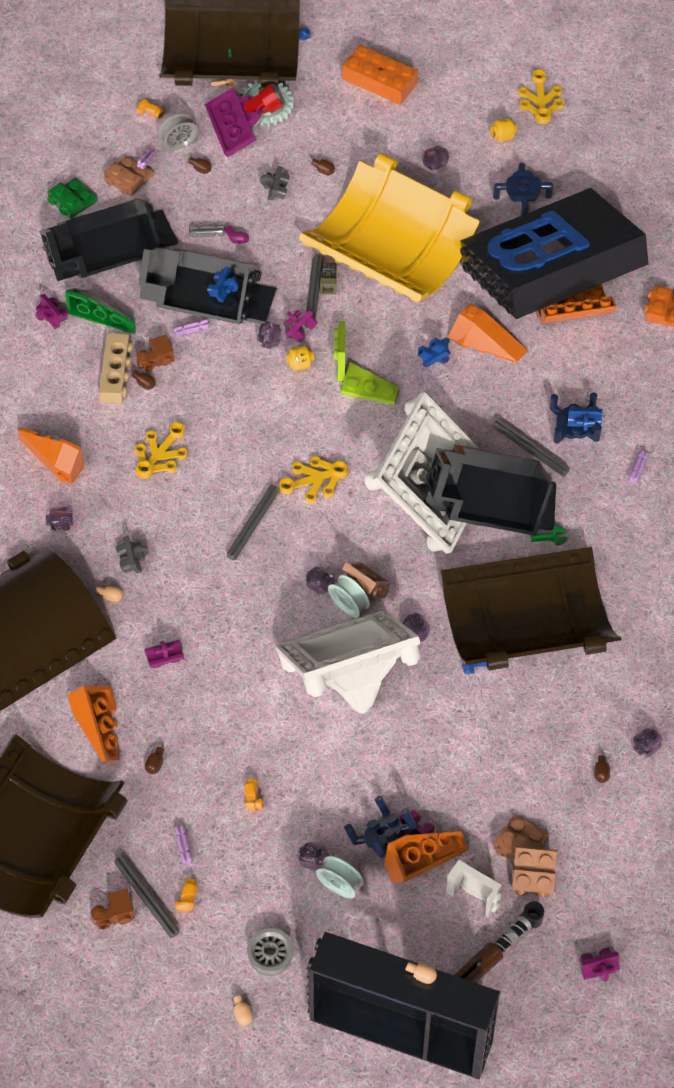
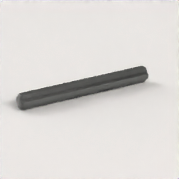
(314, 286)
(531, 447)
(252, 522)
(146, 896)

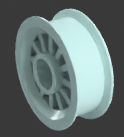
(349, 596)
(339, 877)

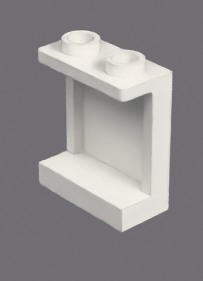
(475, 883)

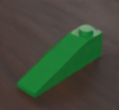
(92, 308)

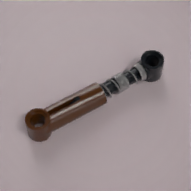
(492, 953)

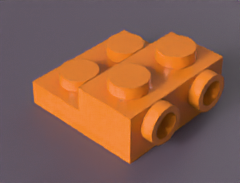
(661, 306)

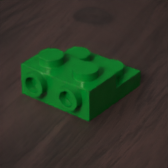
(71, 198)

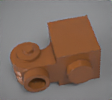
(160, 354)
(119, 910)

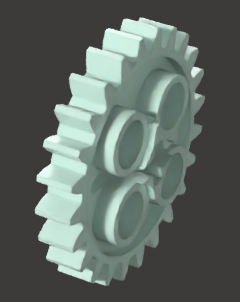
(268, 118)

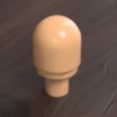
(110, 593)
(422, 972)
(242, 1011)

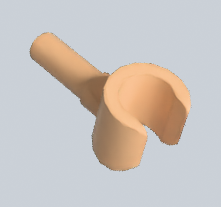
(228, 83)

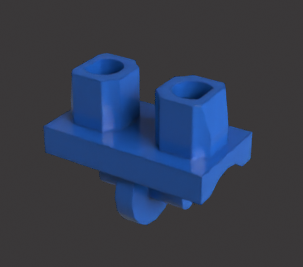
(224, 284)
(435, 353)
(584, 416)

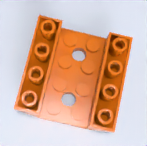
(580, 306)

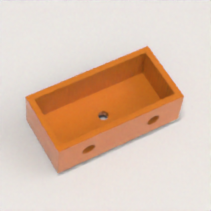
(393, 80)

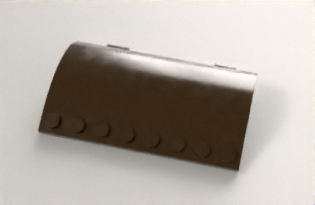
(258, 32)
(526, 607)
(44, 623)
(46, 827)

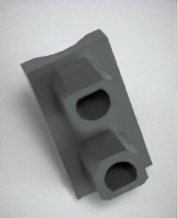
(273, 181)
(135, 554)

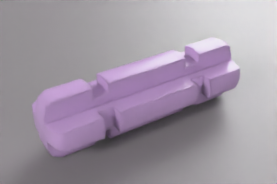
(146, 158)
(191, 327)
(638, 466)
(183, 844)

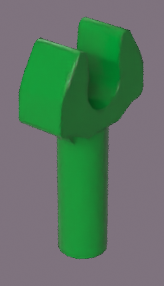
(551, 536)

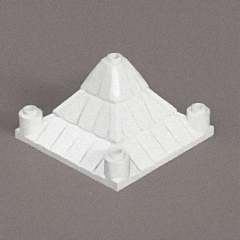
(406, 467)
(351, 656)

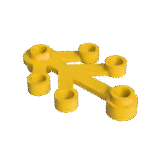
(539, 78)
(160, 453)
(315, 477)

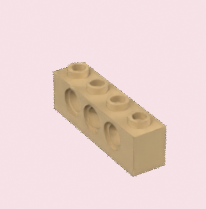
(115, 368)

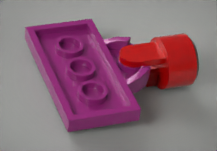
(236, 116)

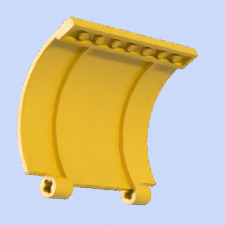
(396, 230)

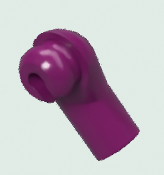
(236, 237)

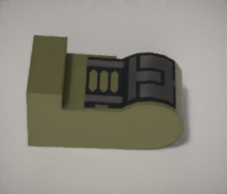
(328, 278)

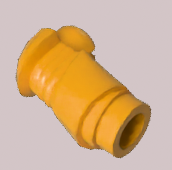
(153, 109)
(251, 793)
(187, 896)

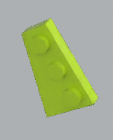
(339, 349)
(368, 386)

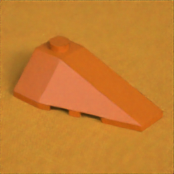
(481, 332)
(60, 456)
(93, 711)
(421, 852)

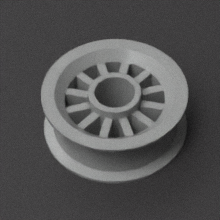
(177, 131)
(257, 945)

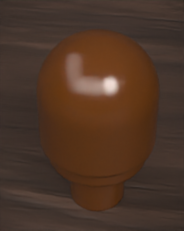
(200, 165)
(324, 166)
(144, 380)
(154, 761)
(602, 770)

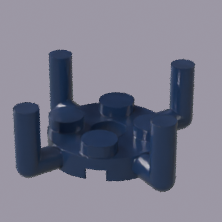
(523, 194)
(563, 430)
(388, 825)

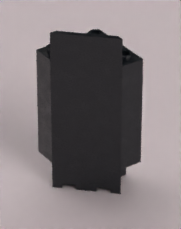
(105, 239)
(181, 280)
(491, 489)

